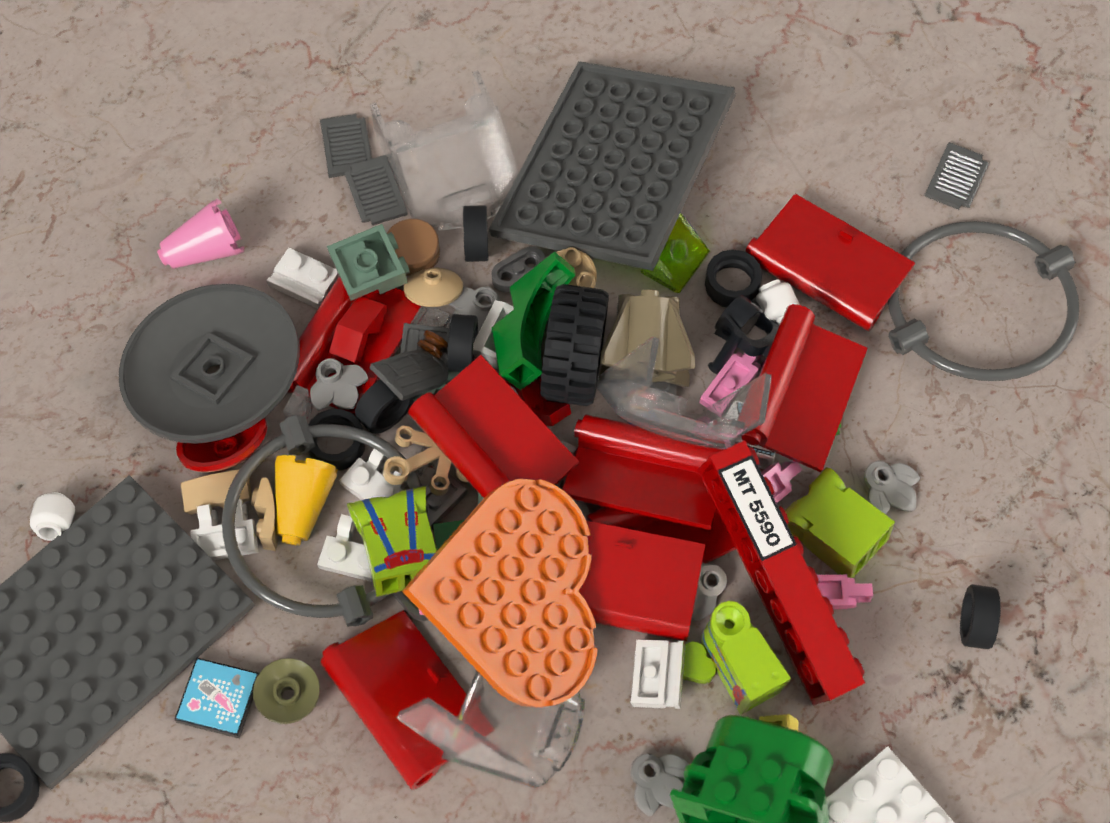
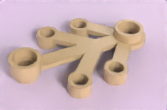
(419, 460)

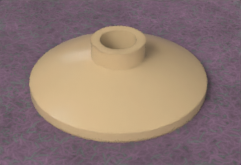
(433, 287)

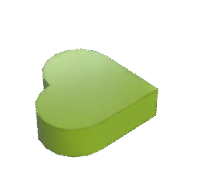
(696, 665)

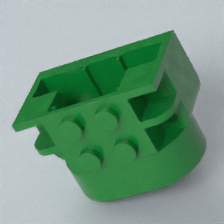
(755, 776)

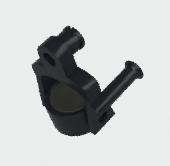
(734, 326)

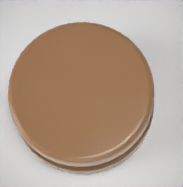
(416, 243)

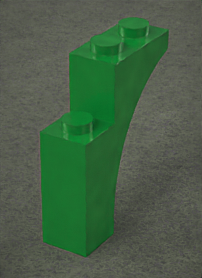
(521, 331)

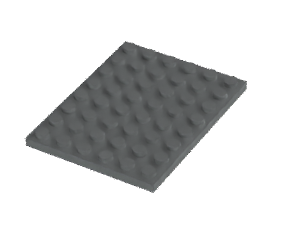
(614, 164)
(104, 627)

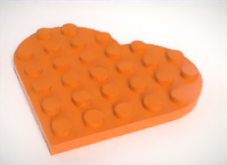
(512, 595)

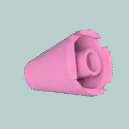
(201, 238)

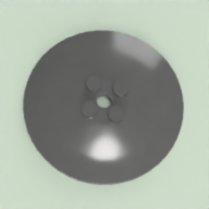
(208, 326)

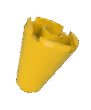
(300, 495)

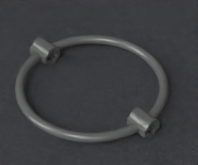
(1049, 263)
(298, 438)

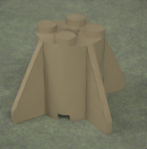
(649, 317)

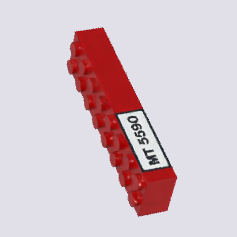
(781, 574)

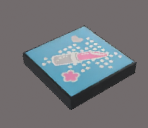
(217, 698)

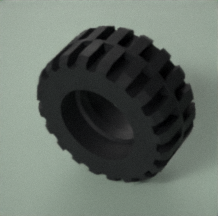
(574, 344)

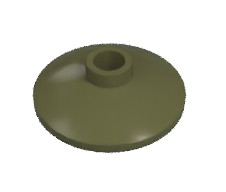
(283, 676)

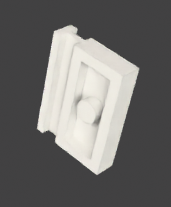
(303, 278)
(658, 674)

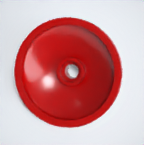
(222, 453)

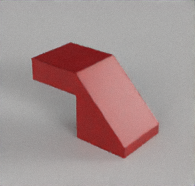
(352, 330)
(547, 411)

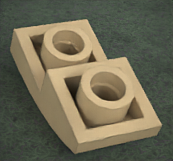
(210, 490)
(265, 507)

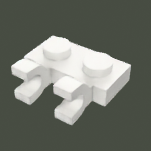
(366, 481)
(210, 536)
(343, 555)

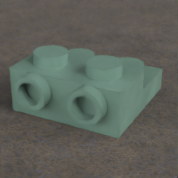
(369, 262)

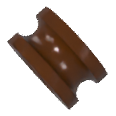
(432, 343)

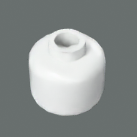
(774, 299)
(51, 515)

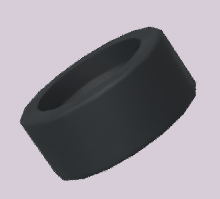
(475, 233)
(733, 259)
(460, 342)
(380, 408)
(344, 459)
(980, 617)
(30, 791)

